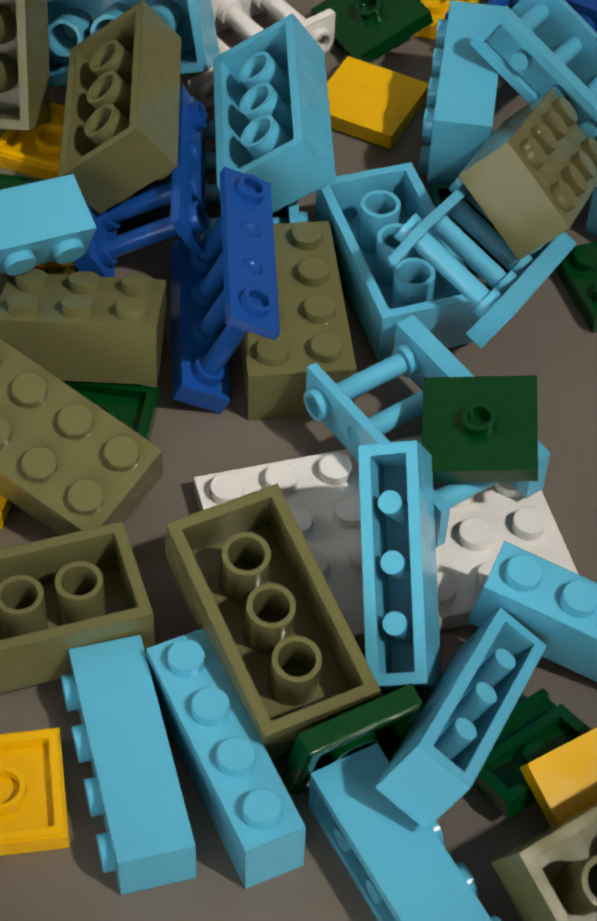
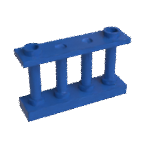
(184, 193)
(223, 292)

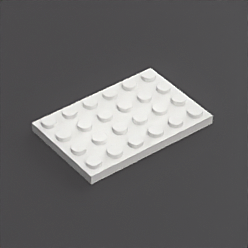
(327, 508)

